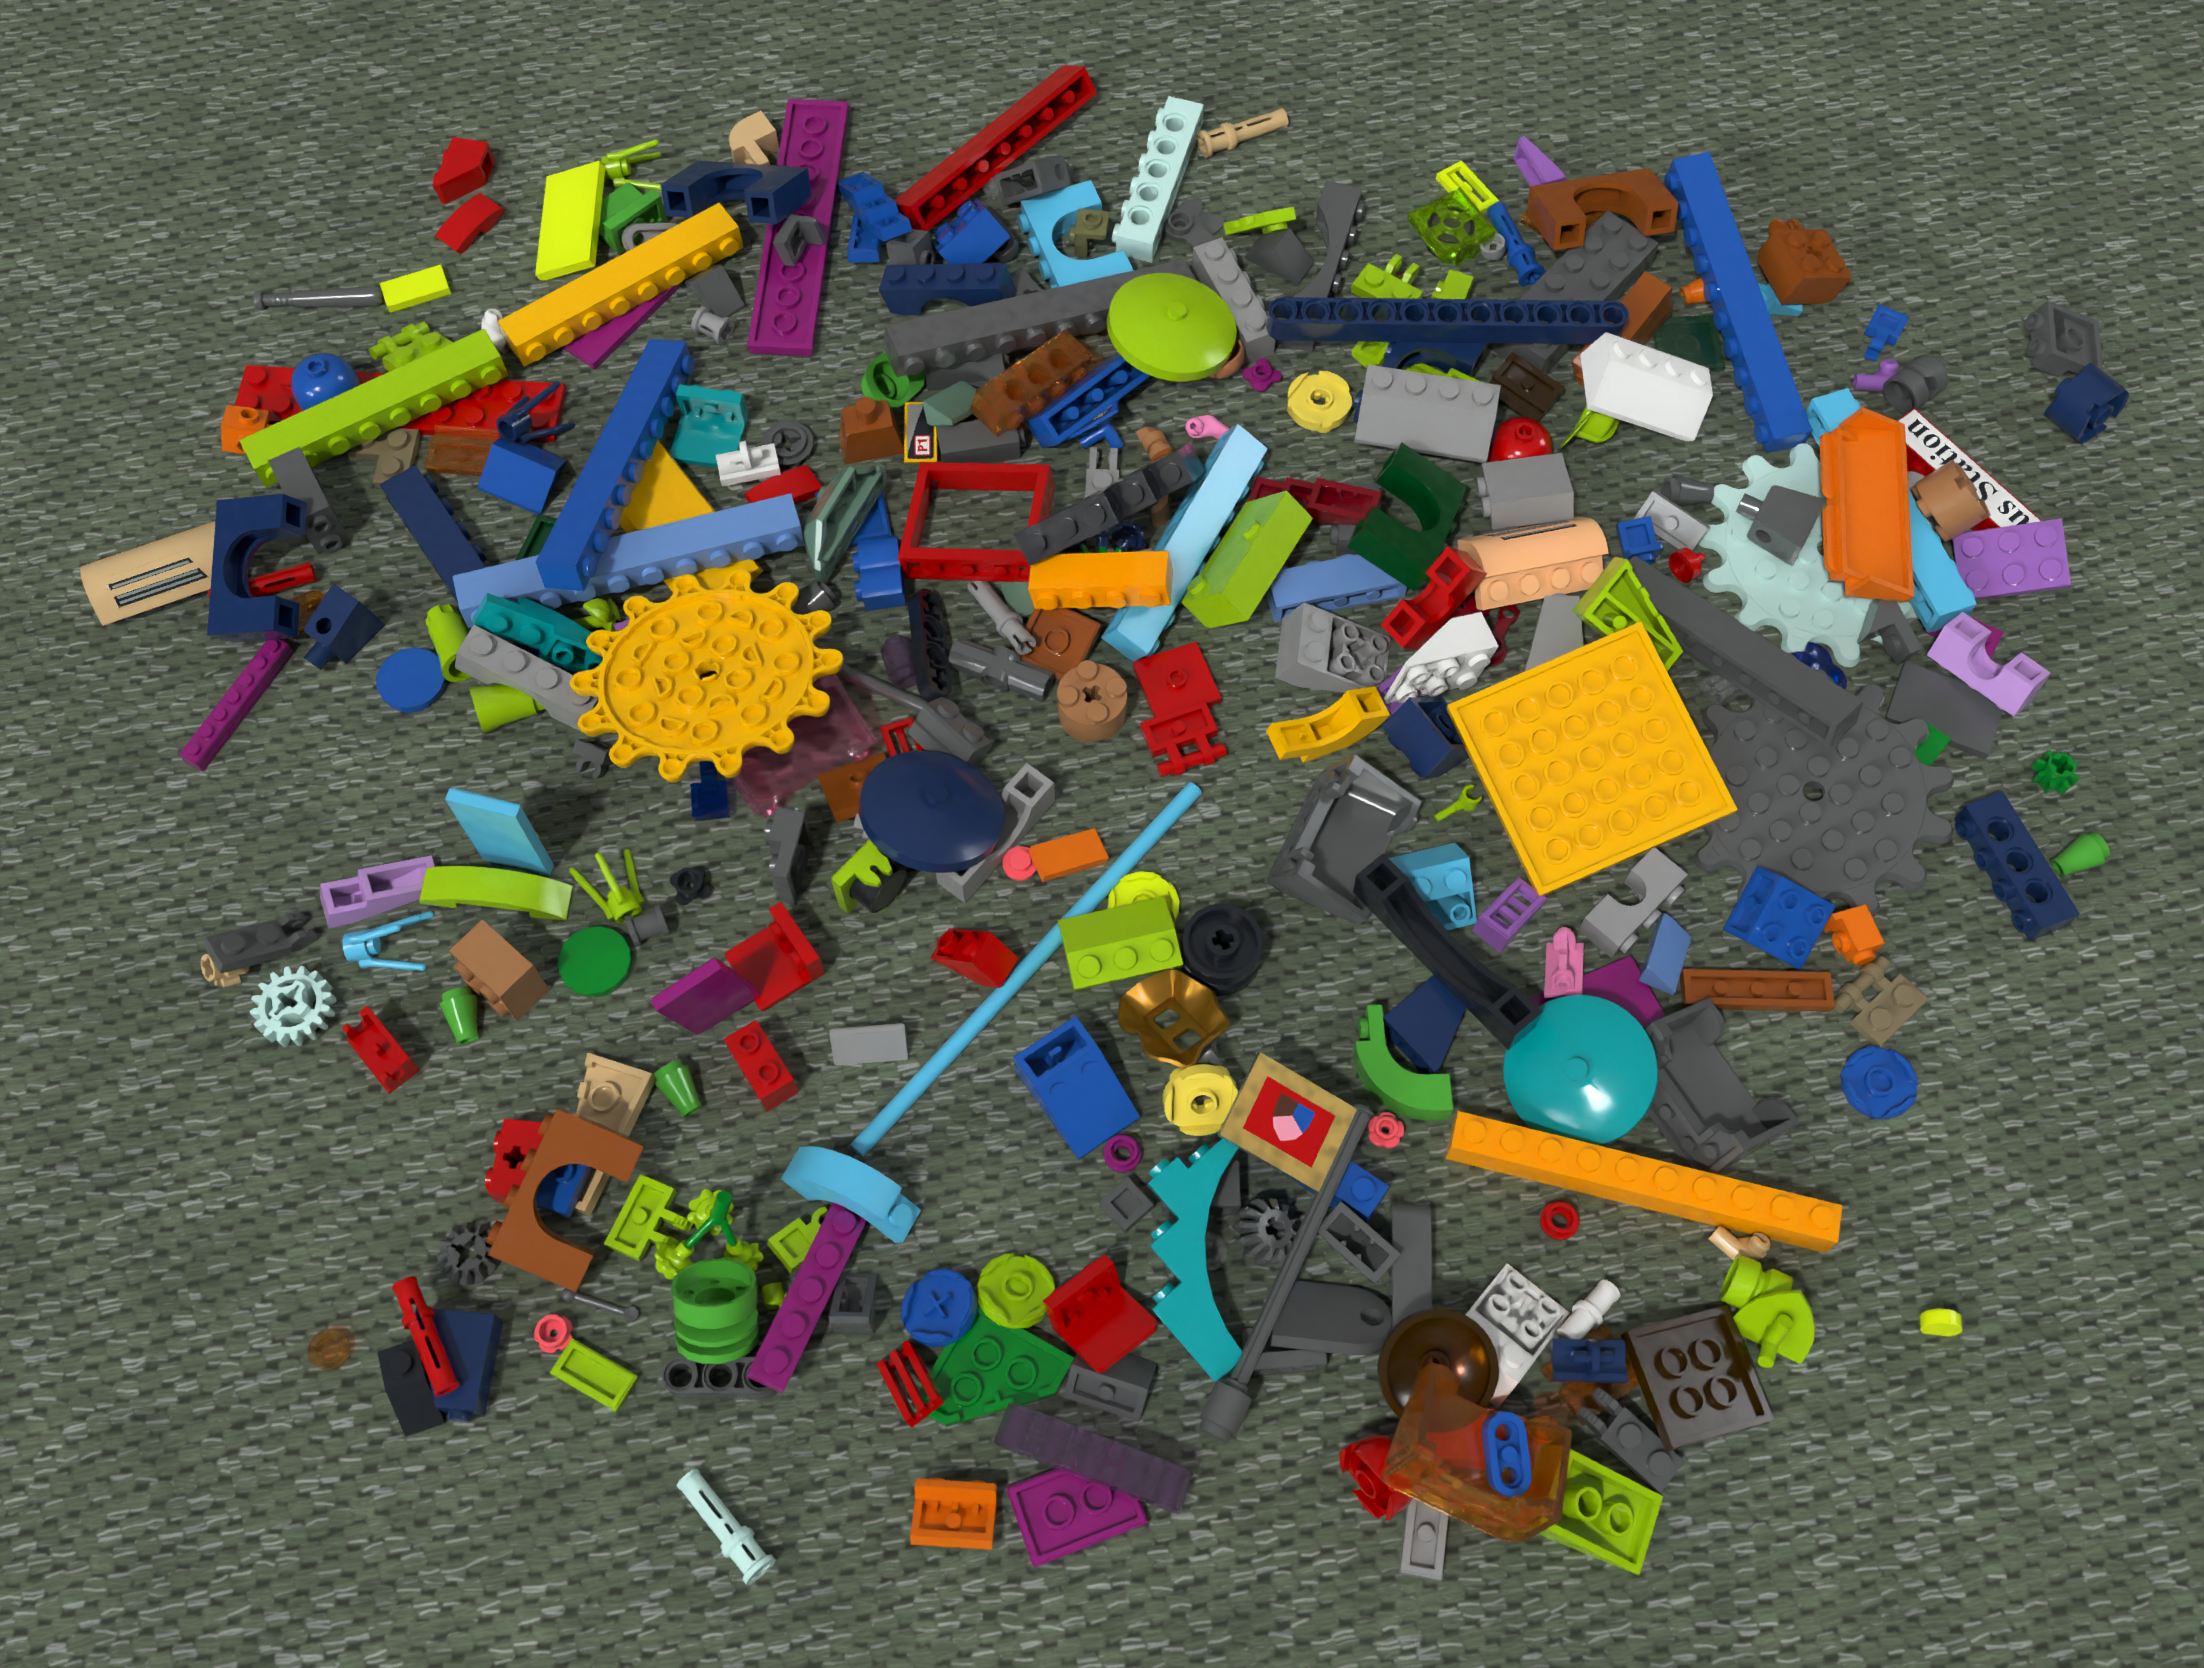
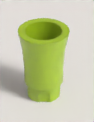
(447, 632)
(501, 705)

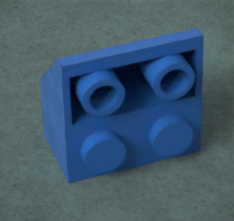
(970, 236)

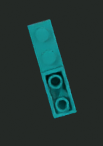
(541, 628)

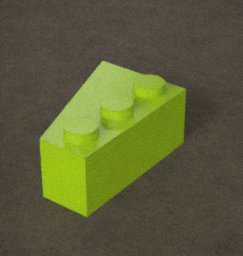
(1620, 601)

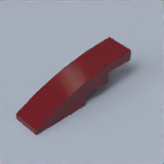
(1324, 499)

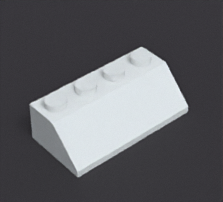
(1645, 386)

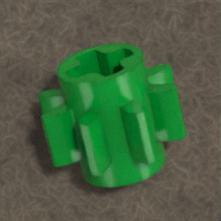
(2055, 772)

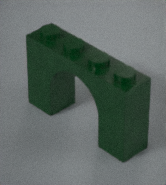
(1433, 498)

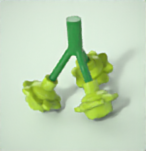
(711, 1215)

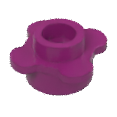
(1259, 382)

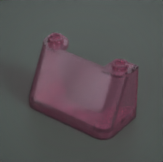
(818, 747)

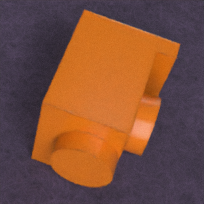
(1855, 935)

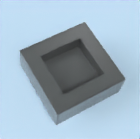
(1126, 1205)

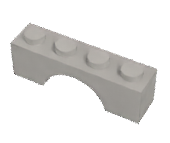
(501, 662)
(1024, 803)

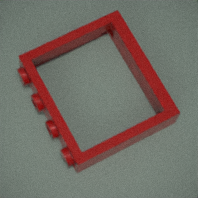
(971, 563)

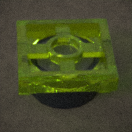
(1449, 227)

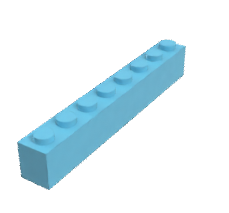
(1190, 537)
(1937, 584)

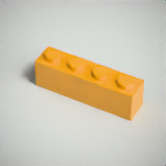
(1101, 580)

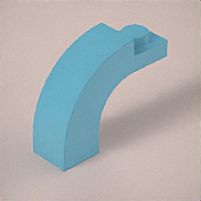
(843, 1180)

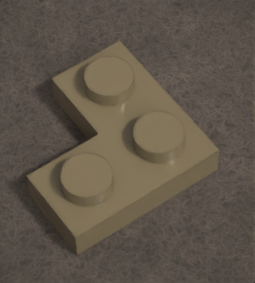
(393, 450)

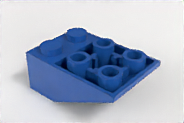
(1075, 1087)

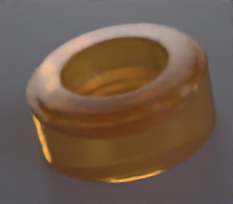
(329, 1349)

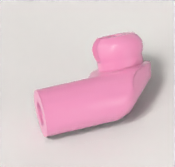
(1205, 427)

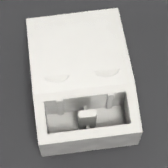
(1447, 660)
(1519, 1324)

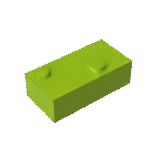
(1246, 560)

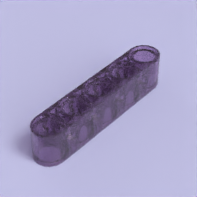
(1094, 1458)

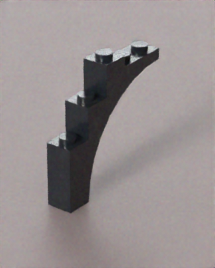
(1110, 504)

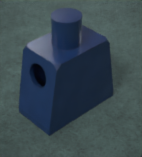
(339, 628)

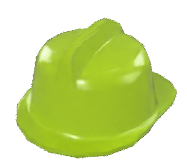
(1593, 427)

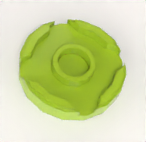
(1014, 1290)

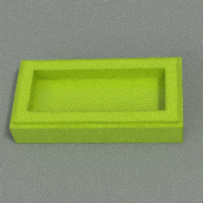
(594, 1375)

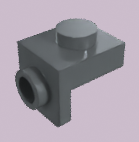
(794, 237)

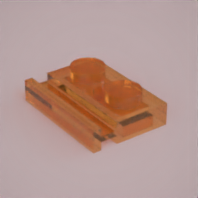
(459, 450)

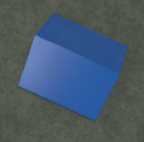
(520, 474)

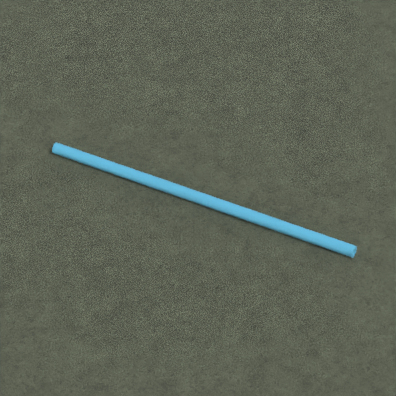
(1022, 973)

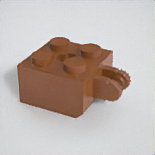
(1802, 264)

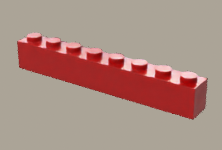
(995, 147)

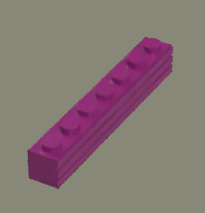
(236, 704)

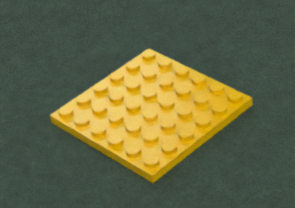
(1590, 759)

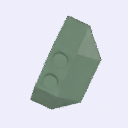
(839, 515)

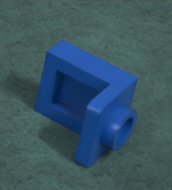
(1638, 539)

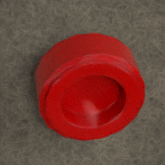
(1686, 564)

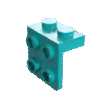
(709, 424)

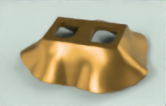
(1184, 995)

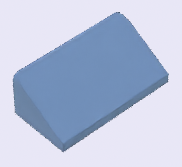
(1665, 955)

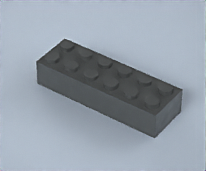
(1598, 271)

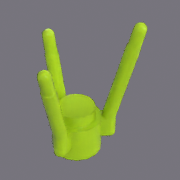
(618, 165)
(620, 899)

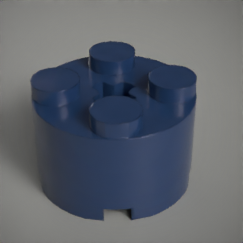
(2086, 403)

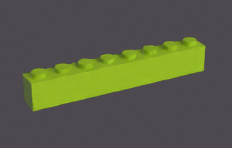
(379, 404)

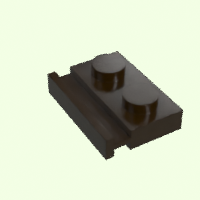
(1526, 388)

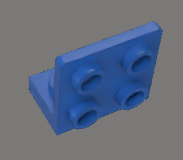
(1779, 917)

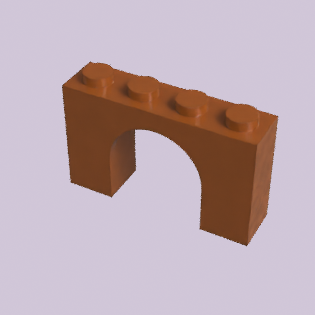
(1639, 195)
(523, 1236)

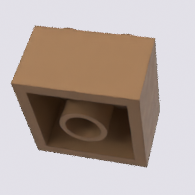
(498, 972)

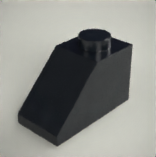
(409, 1388)

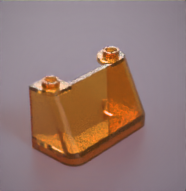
(1442, 1461)

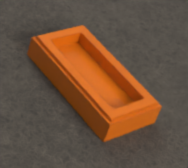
(1068, 855)

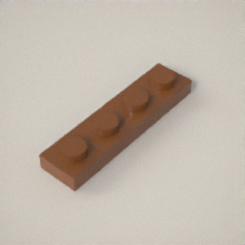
(1758, 989)

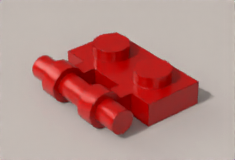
(1178, 730)

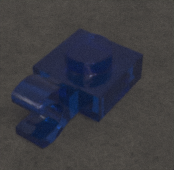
(710, 796)

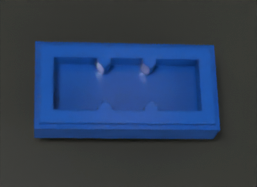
(863, 244)
(562, 1188)

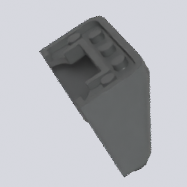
(1339, 833)
(1701, 1099)

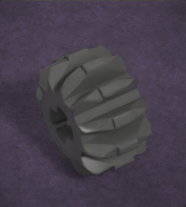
(1265, 1231)

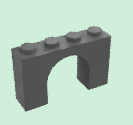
(972, 439)

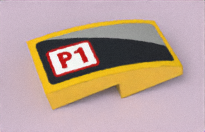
(919, 437)

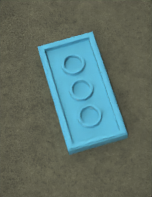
(500, 831)

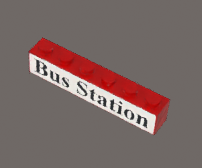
(1930, 449)

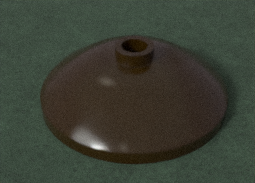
(1448, 1338)

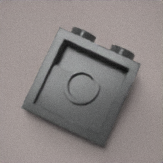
(2062, 340)
(790, 845)

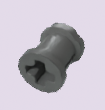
(647, 925)

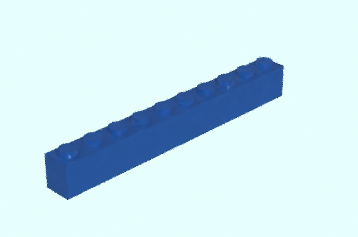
(1737, 304)
(614, 466)

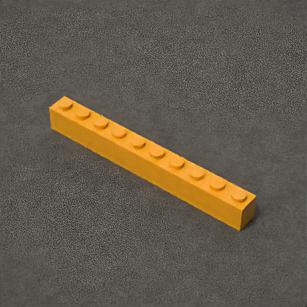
(1644, 1182)

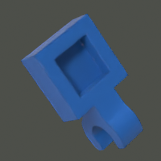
(1884, 328)

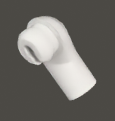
(492, 328)

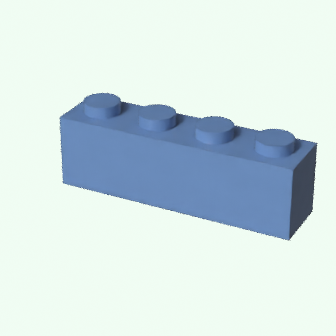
(1331, 585)

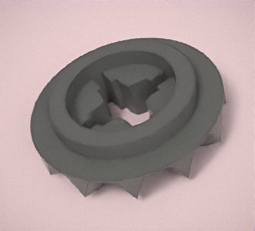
(794, 433)
(473, 1270)

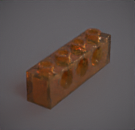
(1031, 383)

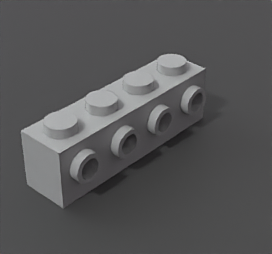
(1219, 270)

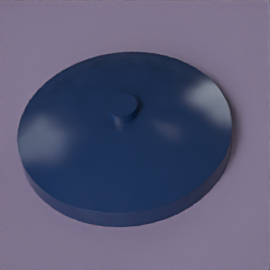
(931, 811)

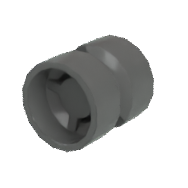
(1915, 384)

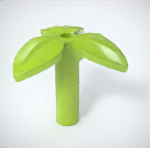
(602, 613)

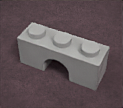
(1615, 925)

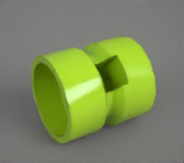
(1748, 1281)

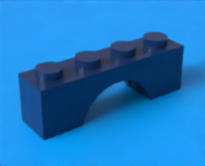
(911, 286)

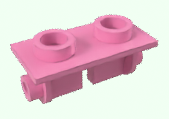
(1563, 965)

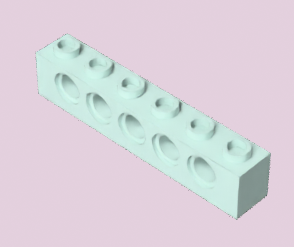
(1158, 179)

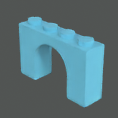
(1050, 217)

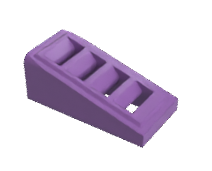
(1535, 165)
(1496, 931)

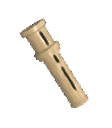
(1229, 135)

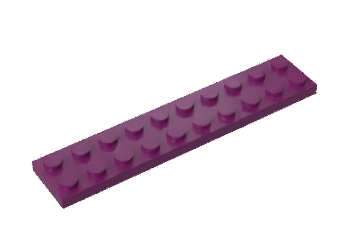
(787, 295)

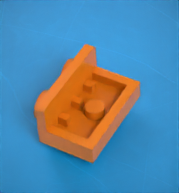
(954, 1513)

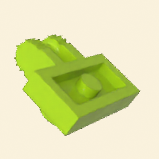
(1383, 284)
(642, 1217)

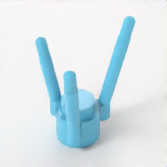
(364, 944)

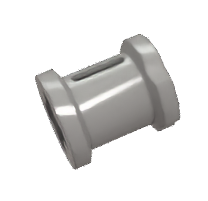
(712, 325)

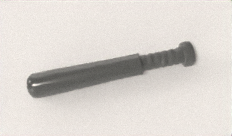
(322, 298)

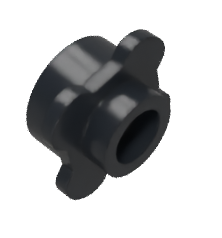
(683, 878)

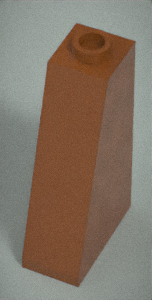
(1648, 308)

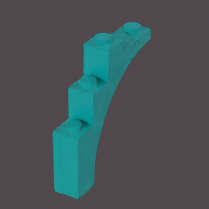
(1189, 1306)

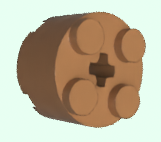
(1950, 500)
(1092, 702)

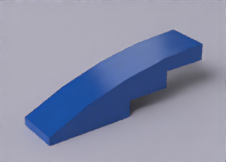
(873, 207)

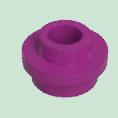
(1116, 1143)

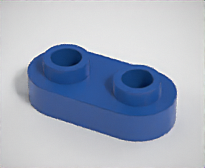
(1508, 1452)

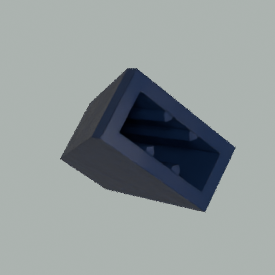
(1425, 1025)
(472, 1349)

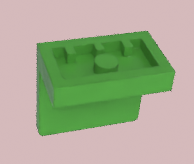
(627, 207)

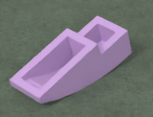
(375, 887)

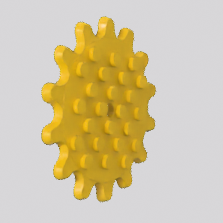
(653, 666)

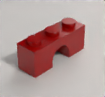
(1418, 619)

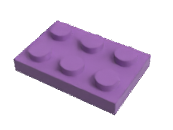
(2013, 559)

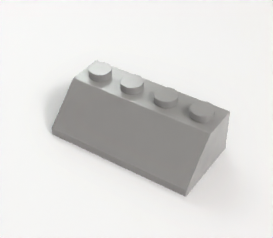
(1427, 413)

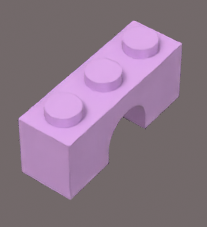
(1963, 653)

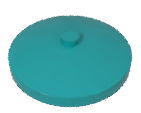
(1583, 1071)

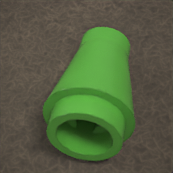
(2082, 854)
(461, 1013)
(678, 1086)

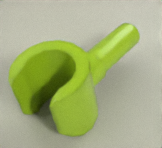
(1462, 803)
(773, 1295)

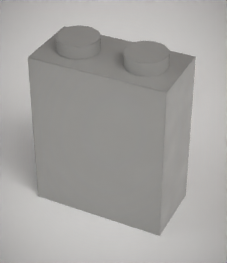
(1526, 491)

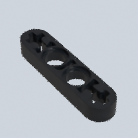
(926, 613)

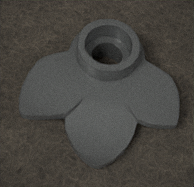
(1197, 225)

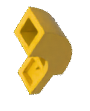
(1332, 729)

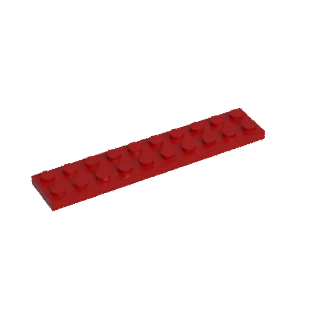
(270, 390)

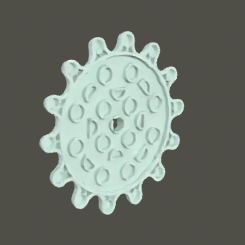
(1773, 593)

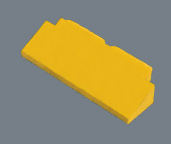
(670, 496)

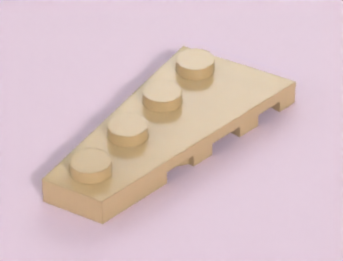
(612, 1097)

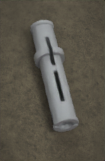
(1007, 622)

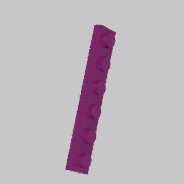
(806, 1298)

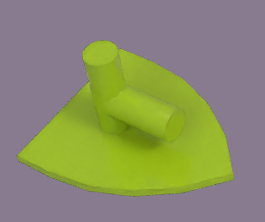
(1780, 1324)

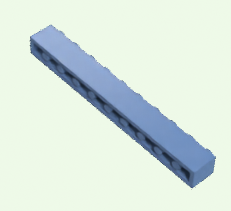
(648, 556)

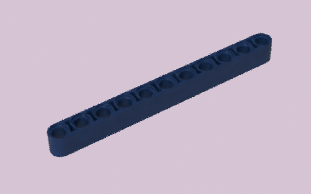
(1431, 312)

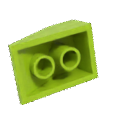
(1605, 1514)

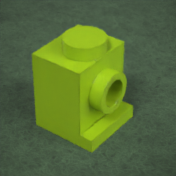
(1456, 286)

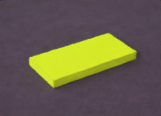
(570, 221)

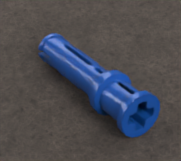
(1519, 253)

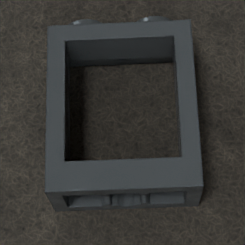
(302, 483)

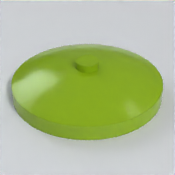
(1171, 327)

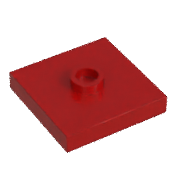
(1176, 679)

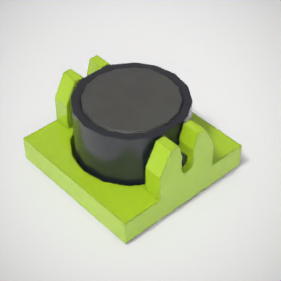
(868, 880)

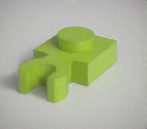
(795, 1240)

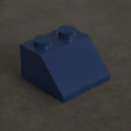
(1426, 736)

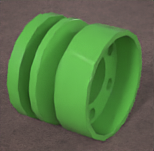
(715, 1311)

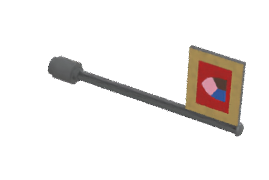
(1309, 1140)

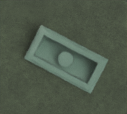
(949, 405)

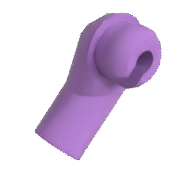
(1875, 382)

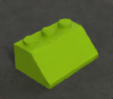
(1120, 943)

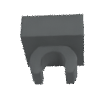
(594, 752)

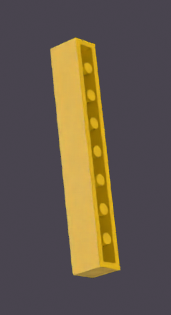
(621, 284)

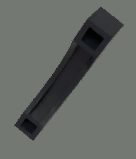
(1491, 999)

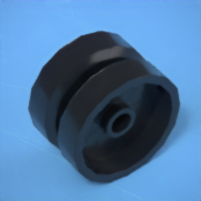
(1222, 948)

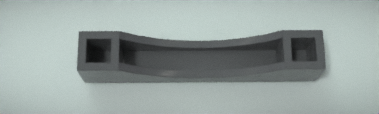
(1335, 217)

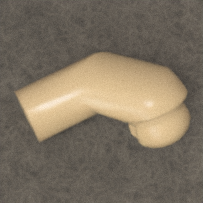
(1752, 1247)

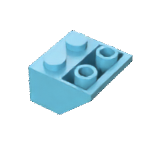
(1443, 883)

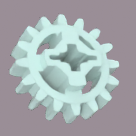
(301, 1020)

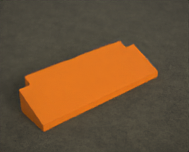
(1867, 507)

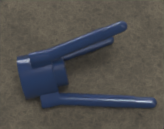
(517, 421)

